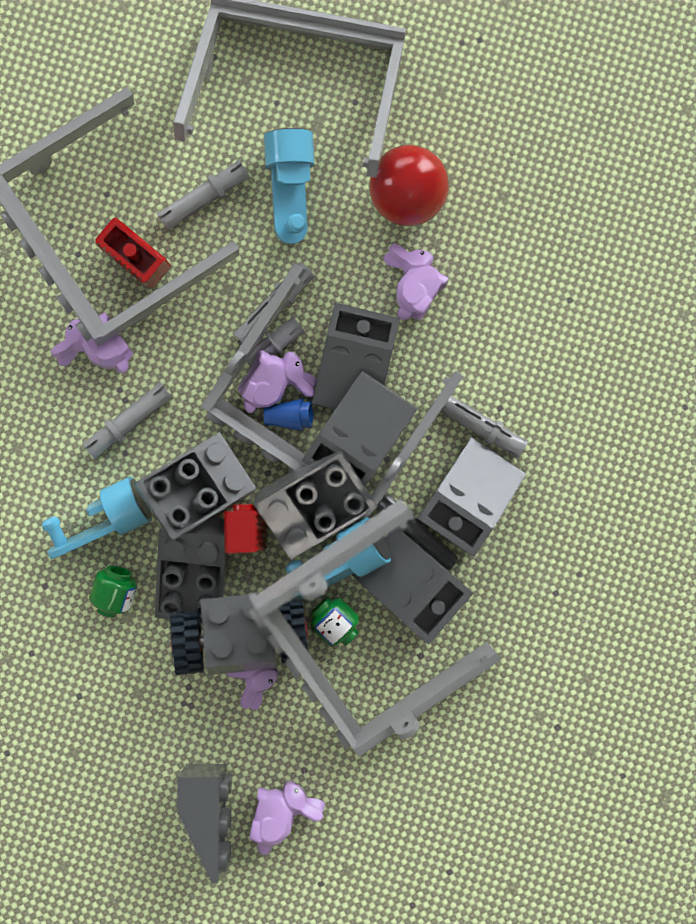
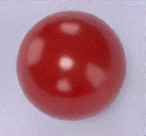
(409, 185)

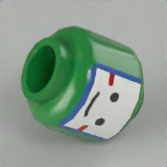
(113, 591)
(334, 621)

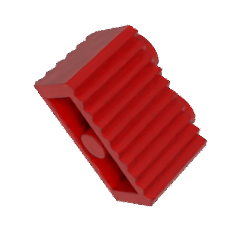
(132, 253)
(244, 530)

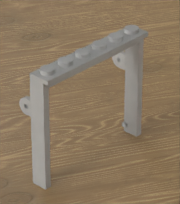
(300, 22)
(36, 160)
(274, 446)
(311, 583)

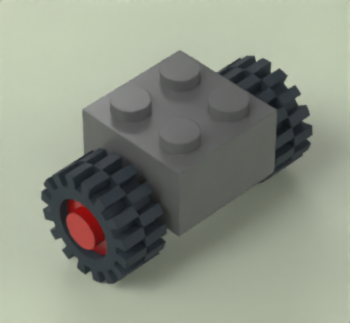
(229, 637)

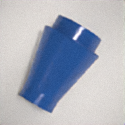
(290, 415)

